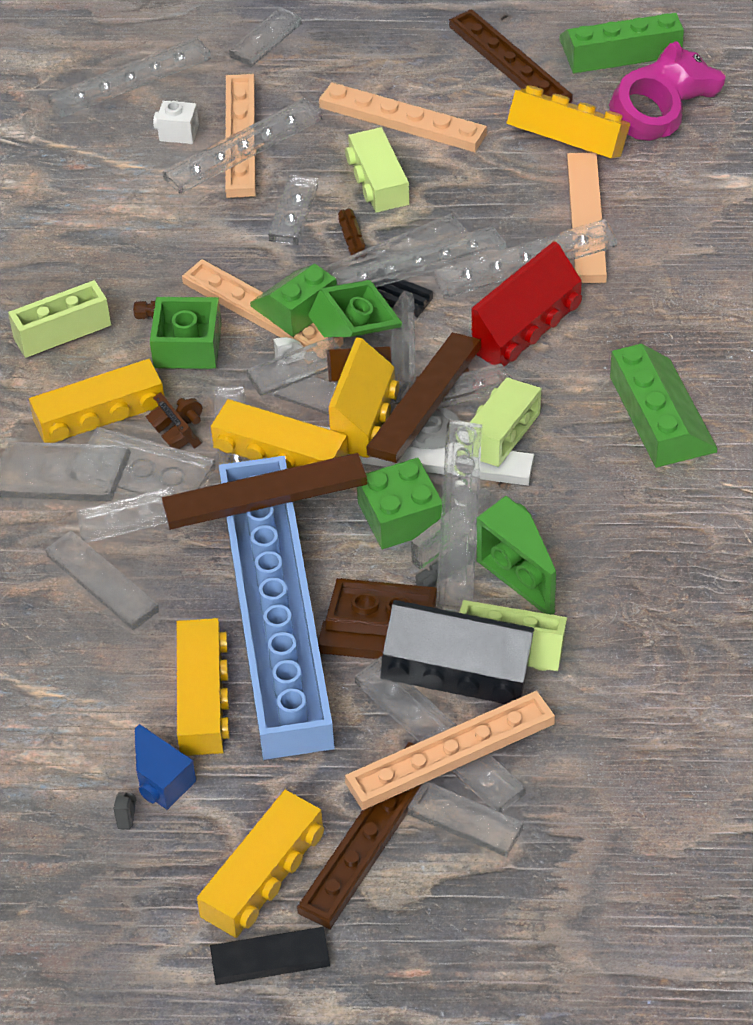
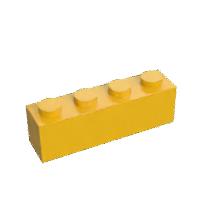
(568, 122)
(96, 401)
(265, 434)
(200, 687)
(261, 864)

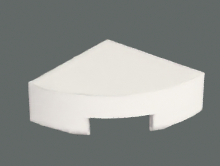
(285, 345)

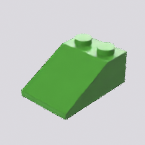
(516, 554)

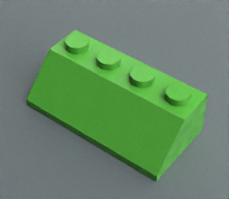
(620, 42)
(659, 406)

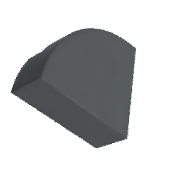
(124, 810)

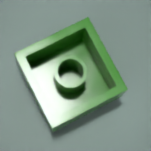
(186, 332)
(399, 502)

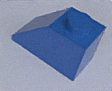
(161, 769)

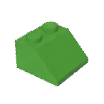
(292, 298)
(352, 310)

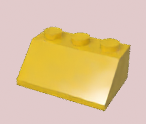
(362, 396)

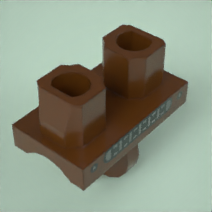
(186, 412)

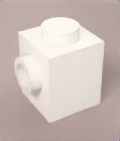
(177, 122)

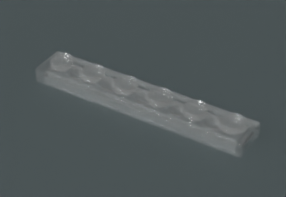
(502, 264)
(459, 515)

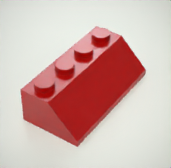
(526, 306)

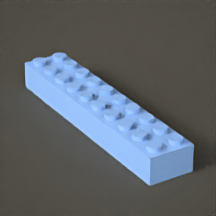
(278, 623)

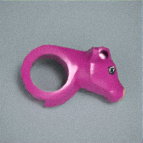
(668, 82)

